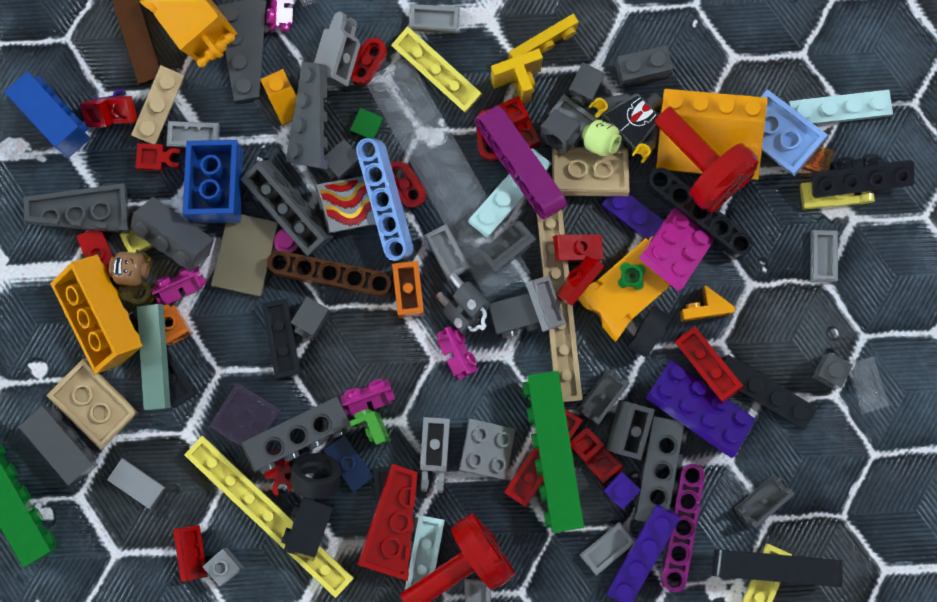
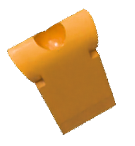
(194, 27)
(620, 305)

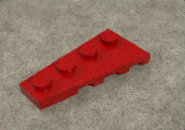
(389, 534)

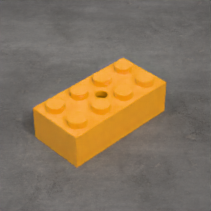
(96, 314)

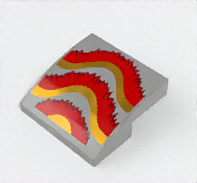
(345, 204)

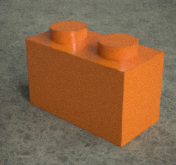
(408, 289)

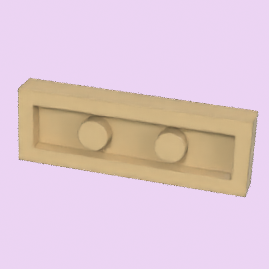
(158, 105)

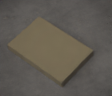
(244, 255)

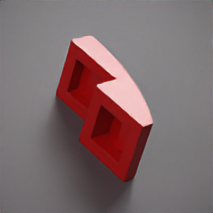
(108, 110)
(518, 115)
(595, 456)

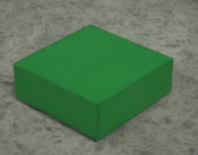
(366, 124)

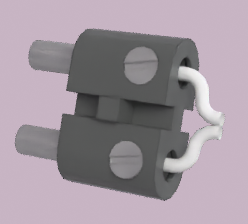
(465, 307)

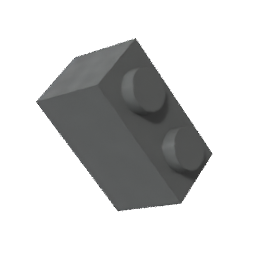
(643, 66)
(514, 315)
(630, 429)

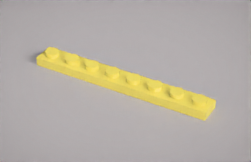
(263, 511)

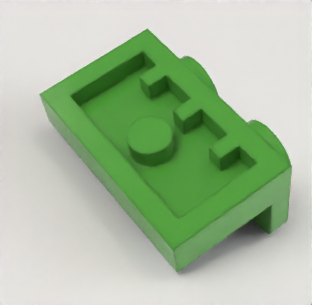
(375, 430)

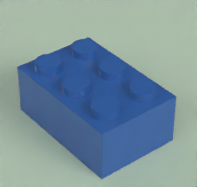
(49, 113)
(213, 181)

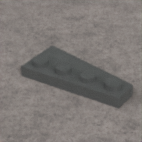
(247, 50)

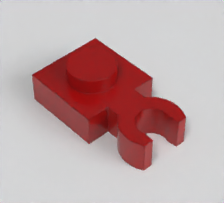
(152, 157)
(278, 473)

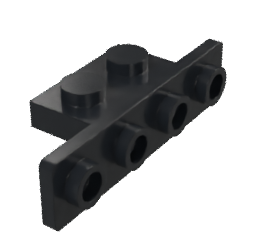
(861, 175)

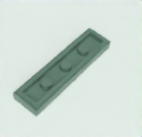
(153, 357)

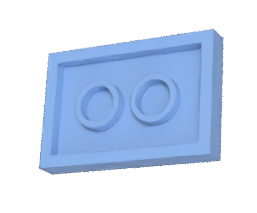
(789, 135)

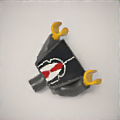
(634, 120)

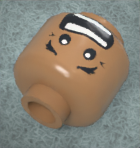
(128, 268)

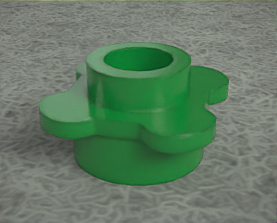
(628, 269)

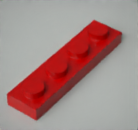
(526, 480)

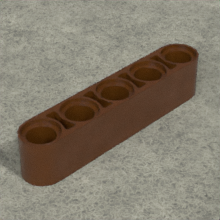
(319, 267)

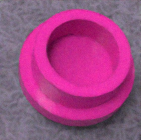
(284, 242)

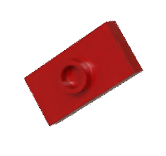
(95, 243)
(578, 247)
(579, 280)
(190, 553)

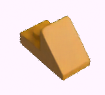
(281, 95)
(713, 307)

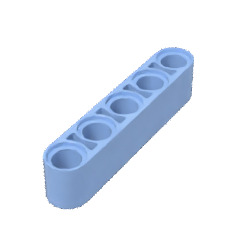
(376, 190)

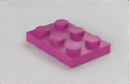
(676, 249)

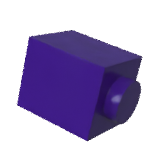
(621, 490)

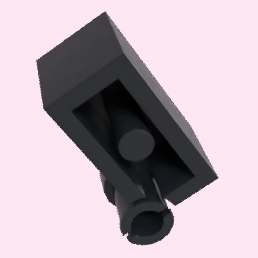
(308, 528)

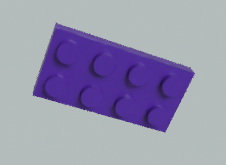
(700, 409)

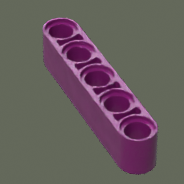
(520, 162)
(686, 540)

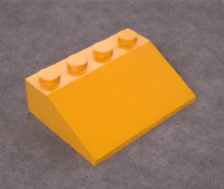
(719, 120)

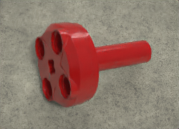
(721, 174)
(478, 554)

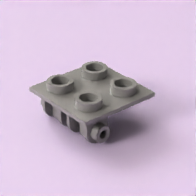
(487, 449)

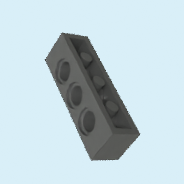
(287, 207)
(329, 411)
(677, 434)

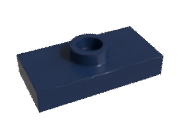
(352, 466)

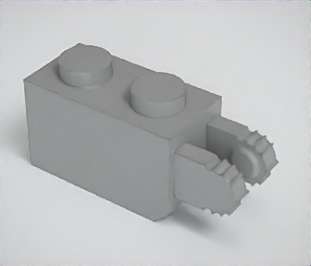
(339, 50)
(434, 450)

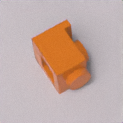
(179, 329)

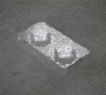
(868, 385)

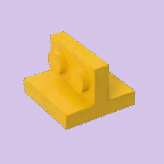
(520, 72)

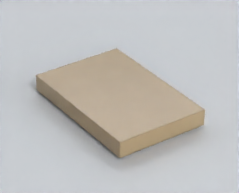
(589, 174)
(92, 404)

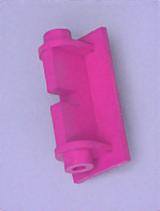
(279, 16)
(169, 287)
(453, 341)
(357, 399)

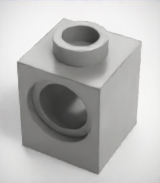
(223, 567)

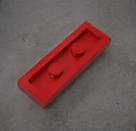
(709, 364)

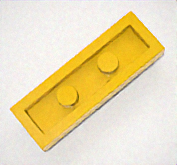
(545, 40)

